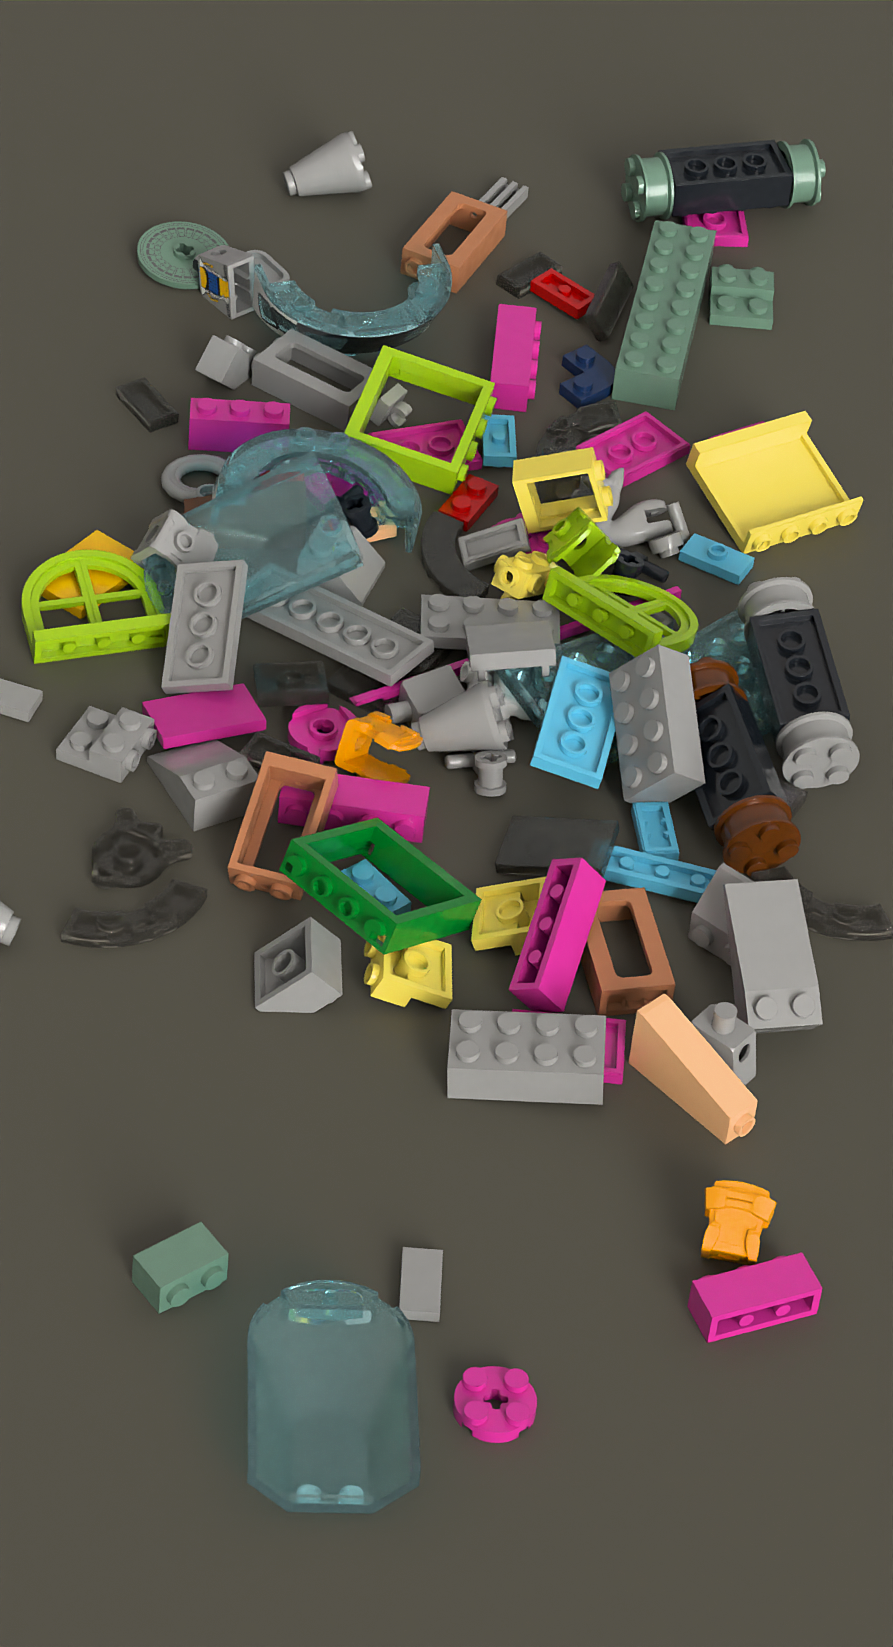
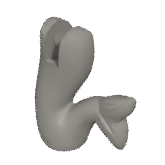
(631, 526)

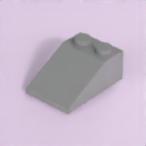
(205, 781)

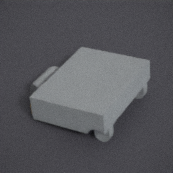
(510, 647)

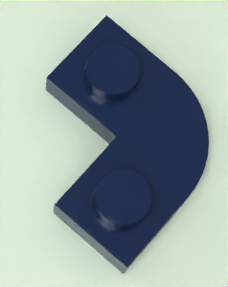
(592, 377)

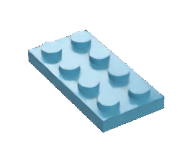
(576, 724)

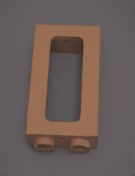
(456, 210)
(273, 775)
(625, 995)

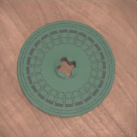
(169, 252)

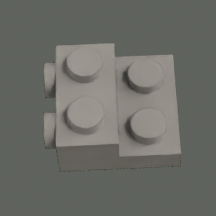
(108, 742)

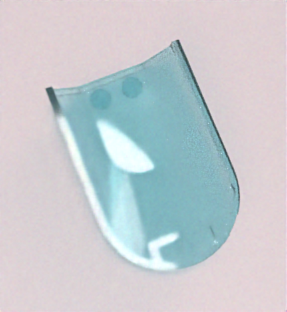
(282, 527)
(332, 1400)

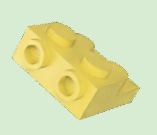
(505, 914)
(413, 972)

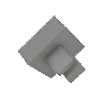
(392, 407)

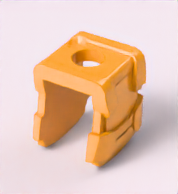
(353, 753)
(736, 1221)

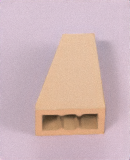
(690, 1071)

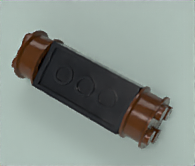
(741, 785)

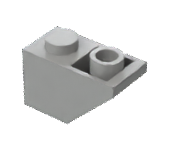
(226, 361)

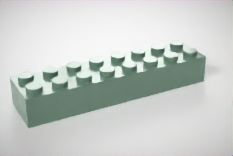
(664, 315)

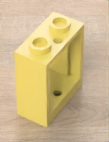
(545, 516)

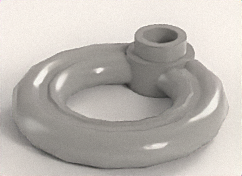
(179, 467)

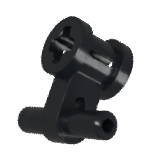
(357, 511)
(634, 564)

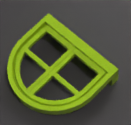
(627, 626)
(97, 636)

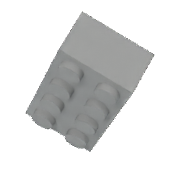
(656, 726)
(526, 1057)

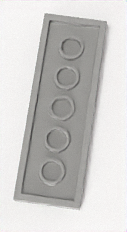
(348, 634)

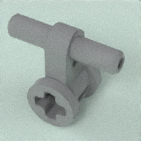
(487, 766)

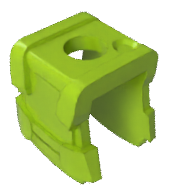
(588, 558)

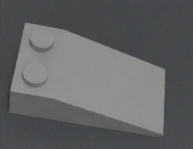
(771, 957)

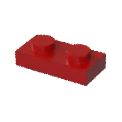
(562, 293)
(470, 500)

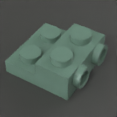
(741, 297)

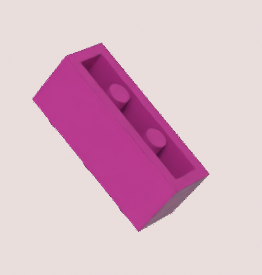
(230, 423)
(754, 1297)

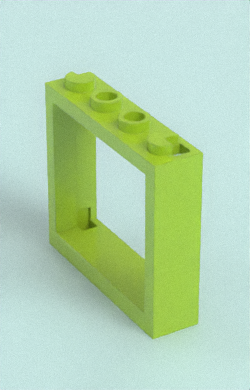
(437, 378)

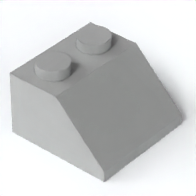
(359, 582)
(708, 918)
(298, 970)

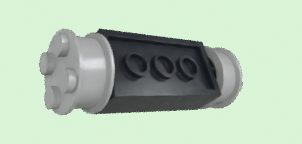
(798, 682)

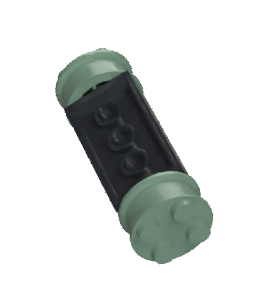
(722, 178)

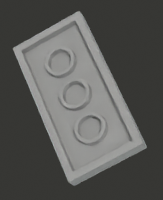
(445, 617)
(204, 627)

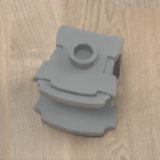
(176, 541)

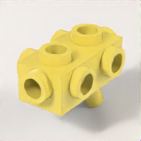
(522, 575)

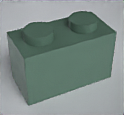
(180, 1267)

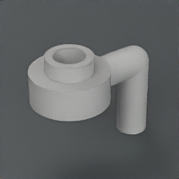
(668, 544)

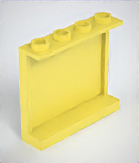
(770, 483)

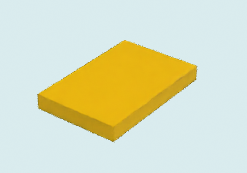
(102, 582)

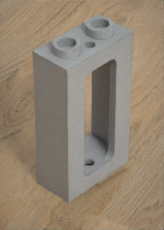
(305, 391)

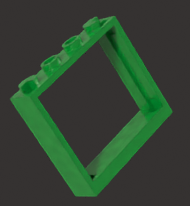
(448, 902)

